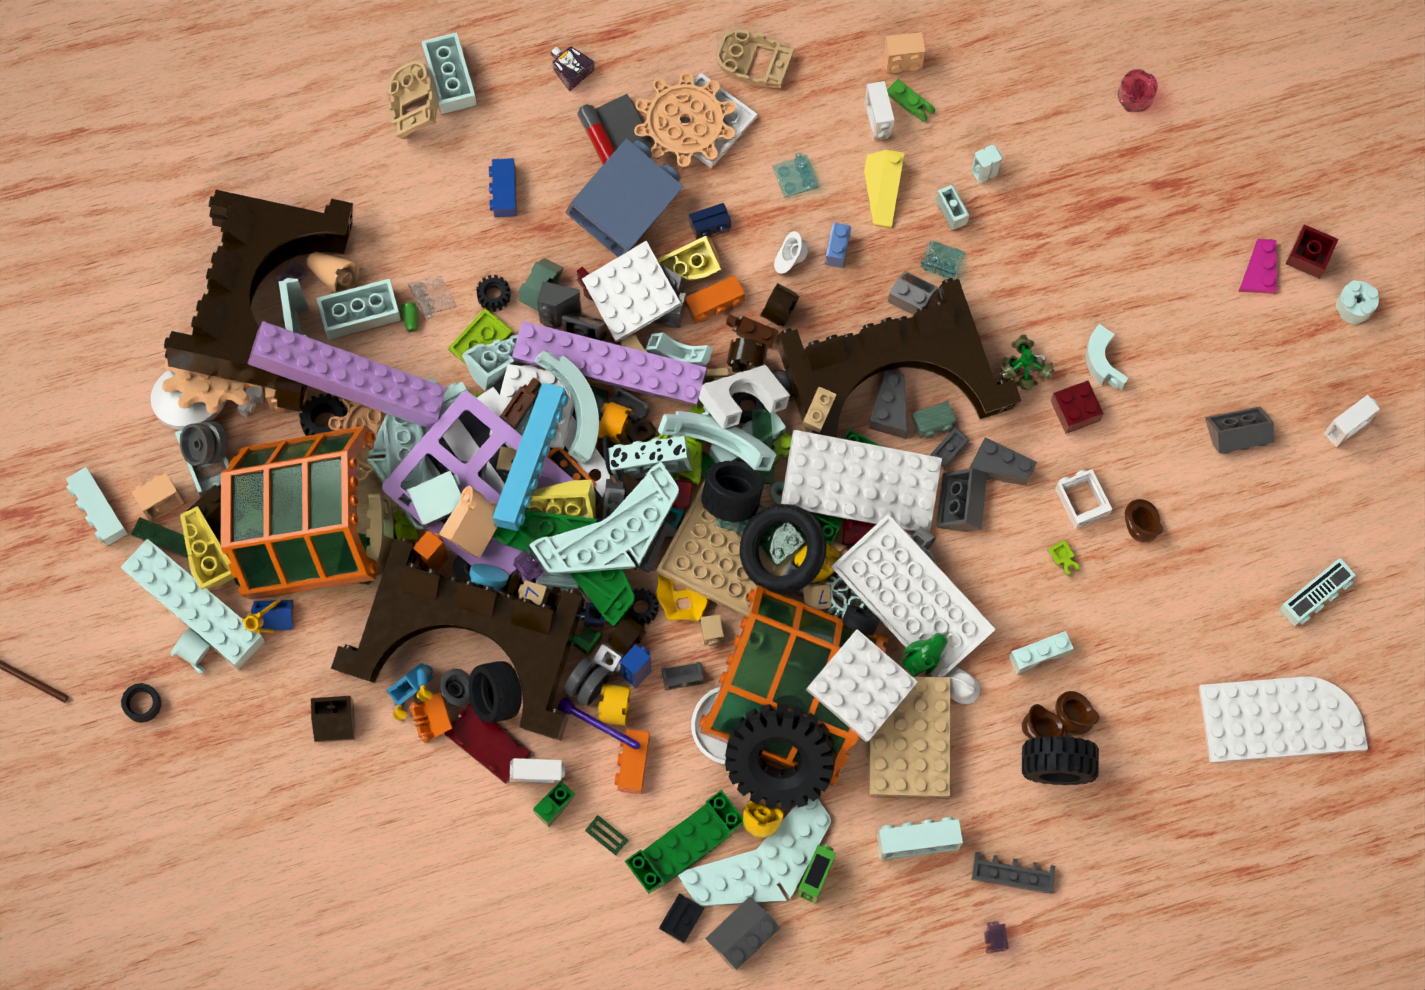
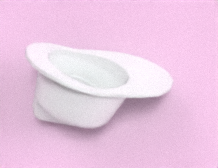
(792, 252)
(963, 686)

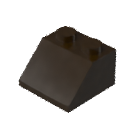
(211, 509)

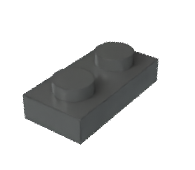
(950, 447)

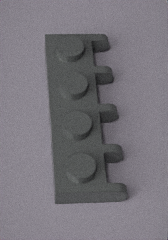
(1013, 875)

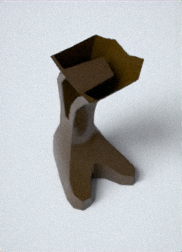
(514, 583)

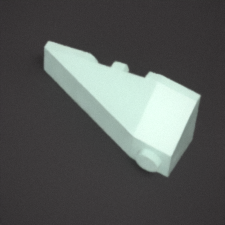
(489, 362)

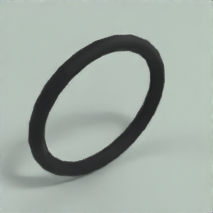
(607, 444)

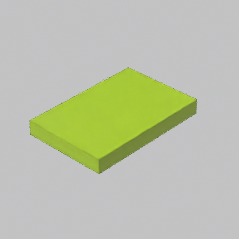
(483, 330)

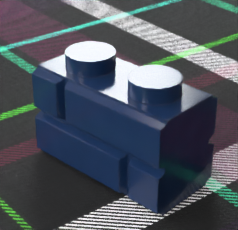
(710, 221)

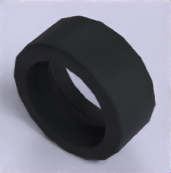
(130, 692)

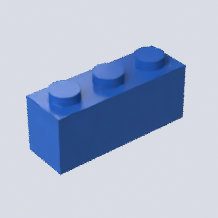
(503, 187)
(636, 665)

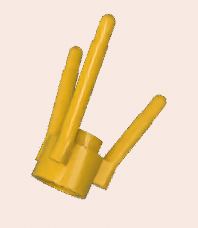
(254, 622)

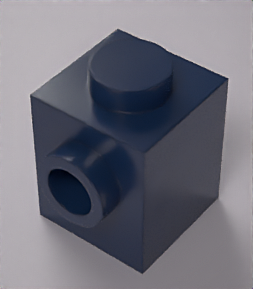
(592, 616)

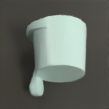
(191, 649)

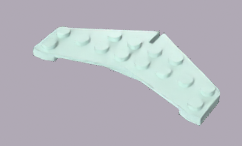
(395, 442)
(607, 542)
(757, 873)

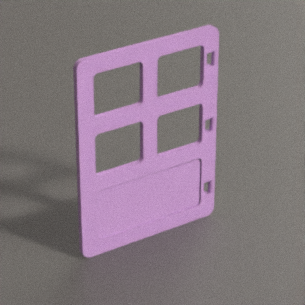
(495, 552)

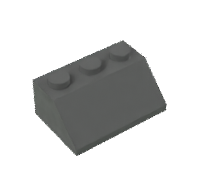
(557, 301)
(1240, 429)
(962, 500)
(742, 933)

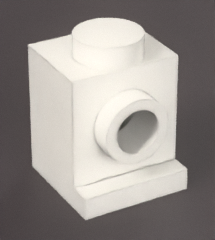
(605, 654)

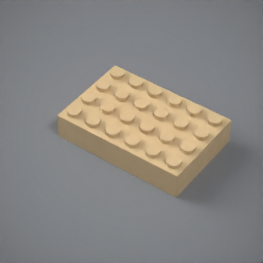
(913, 745)

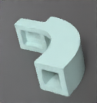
(667, 347)
(1097, 361)

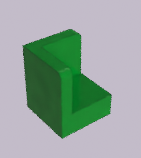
(587, 640)

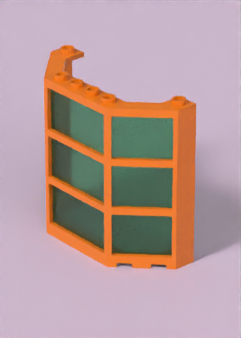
(295, 515)
(773, 664)

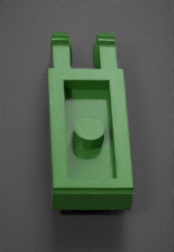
(909, 100)

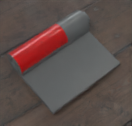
(611, 125)

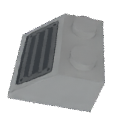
(911, 292)

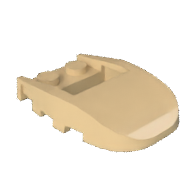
(737, 52)
(407, 86)
(381, 530)

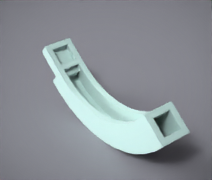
(583, 399)
(733, 439)

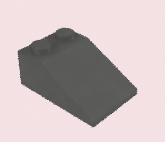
(584, 326)

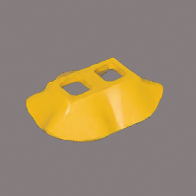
(668, 599)

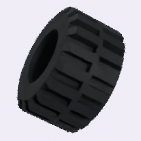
(317, 406)

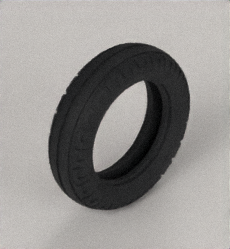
(814, 556)

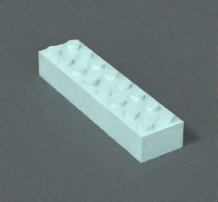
(191, 605)

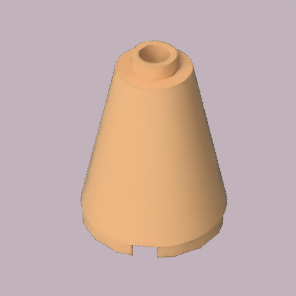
(333, 271)

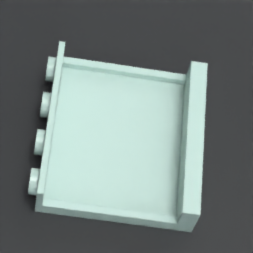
(292, 303)

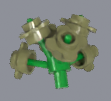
(1030, 362)

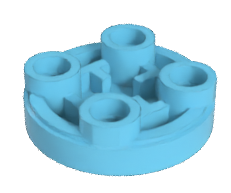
(489, 576)

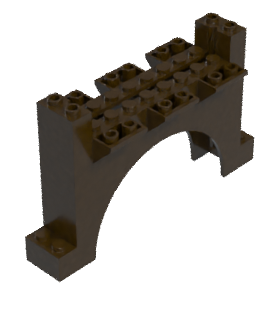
(255, 241)
(933, 340)
(422, 601)

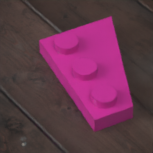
(1262, 268)

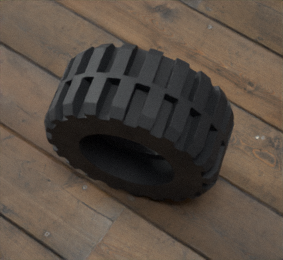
(1060, 760)

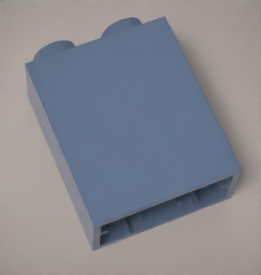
(625, 197)

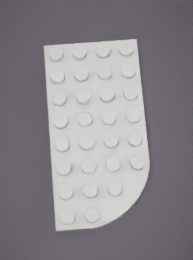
(1279, 719)

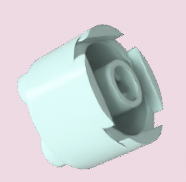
(1357, 302)

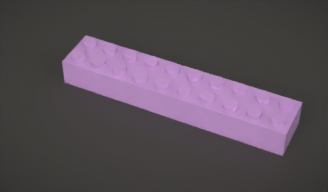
(614, 363)
(346, 375)

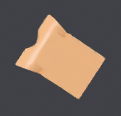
(471, 523)

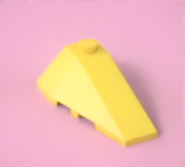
(882, 180)
(693, 260)
(566, 498)
(204, 551)

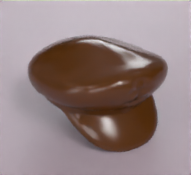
(1142, 520)
(1075, 712)
(1042, 723)

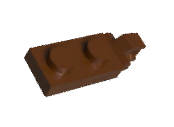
(752, 329)
(521, 403)

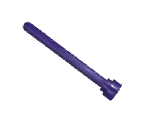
(568, 707)

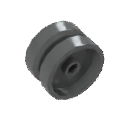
(203, 443)
(586, 681)

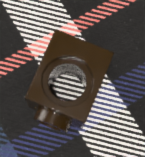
(642, 425)

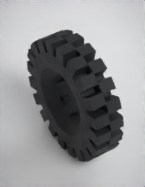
(776, 784)

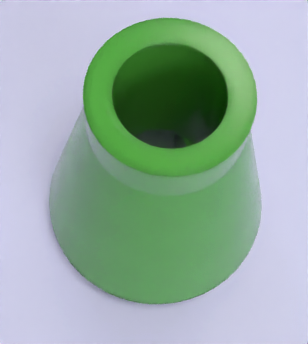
(410, 316)

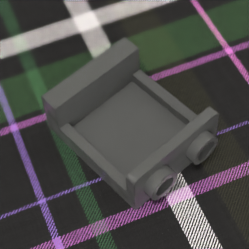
(648, 561)

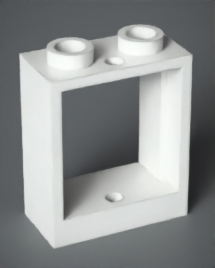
(879, 110)
(1352, 420)
(1089, 516)
(536, 770)

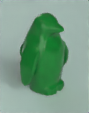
(924, 654)

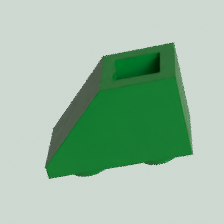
(553, 803)

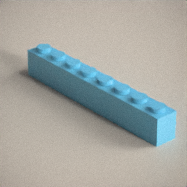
(530, 457)

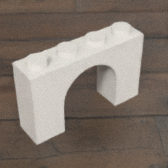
(757, 381)

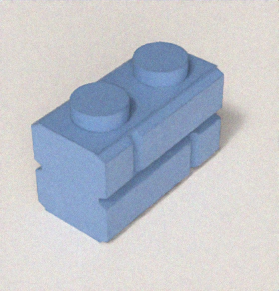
(838, 245)

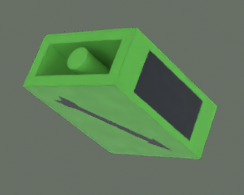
(816, 873)

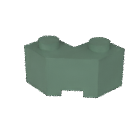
(542, 271)

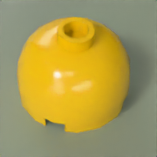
(760, 820)

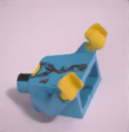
(408, 685)

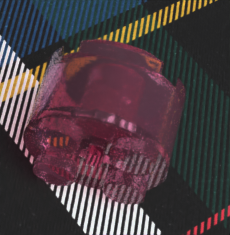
(1137, 90)

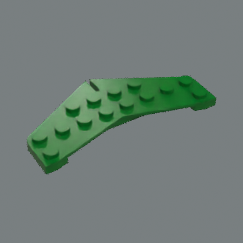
(605, 589)

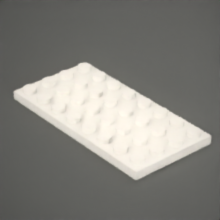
(860, 481)
(912, 593)

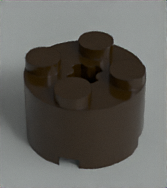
(779, 304)
(746, 354)
(625, 635)

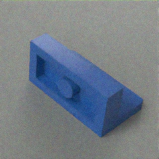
(278, 617)

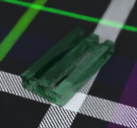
(619, 845)

